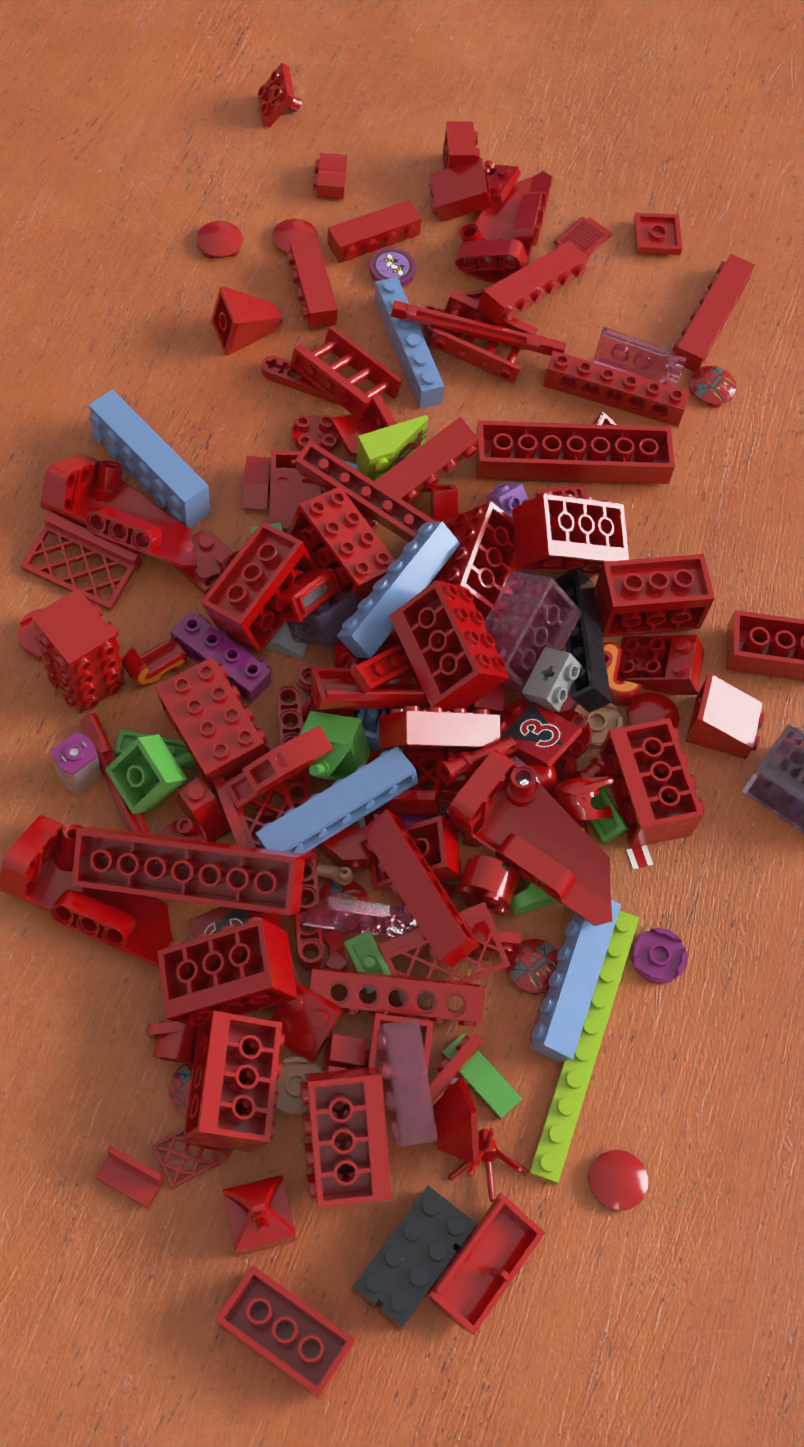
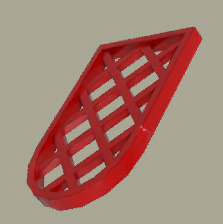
(175, 1136)

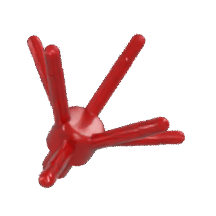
(487, 1153)

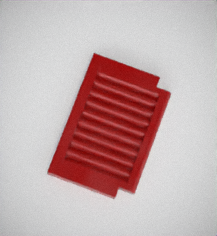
(585, 235)

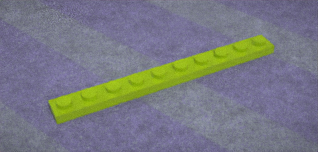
(576, 1073)

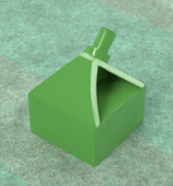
(346, 738)
(147, 773)

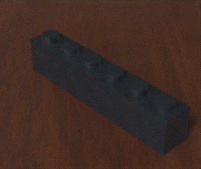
(585, 643)

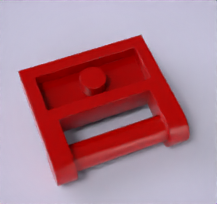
(502, 179)

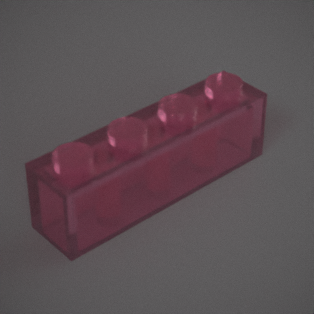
(408, 1083)

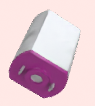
(76, 763)

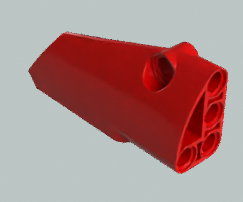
(505, 233)
(109, 507)
(534, 836)
(41, 872)

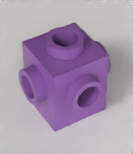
(507, 496)

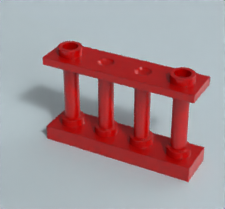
(466, 307)
(336, 386)

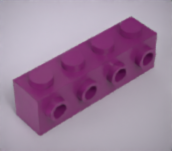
(203, 641)

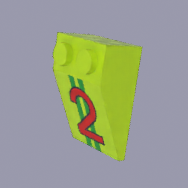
(388, 446)

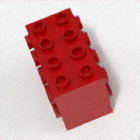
(79, 650)
(212, 721)

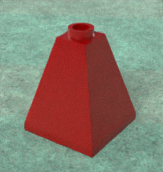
(243, 319)

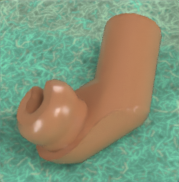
(340, 875)

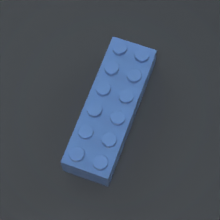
(149, 459)

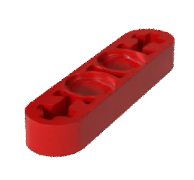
(300, 384)

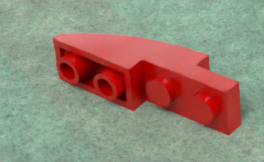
(278, 765)

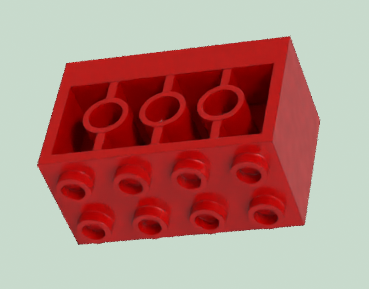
(568, 533)
(341, 540)
(484, 554)
(245, 592)
(653, 595)
(449, 646)
(652, 782)
(227, 972)
(234, 1082)
(363, 1147)

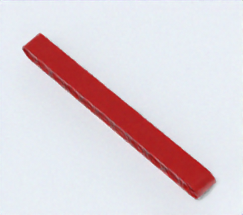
(299, 786)

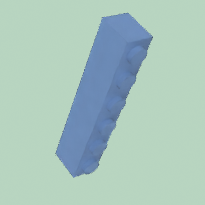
(409, 346)
(404, 580)
(340, 804)
(572, 987)

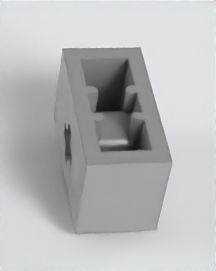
(552, 679)

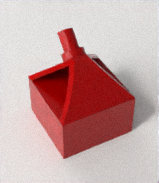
(259, 1215)

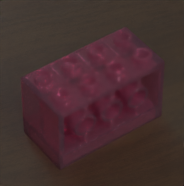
(526, 619)

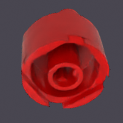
(489, 883)

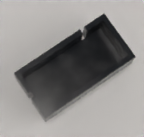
(413, 1257)

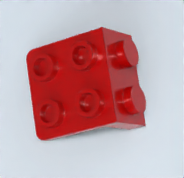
(349, 427)

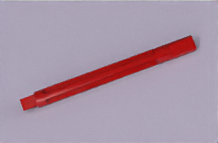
(476, 329)
(94, 731)

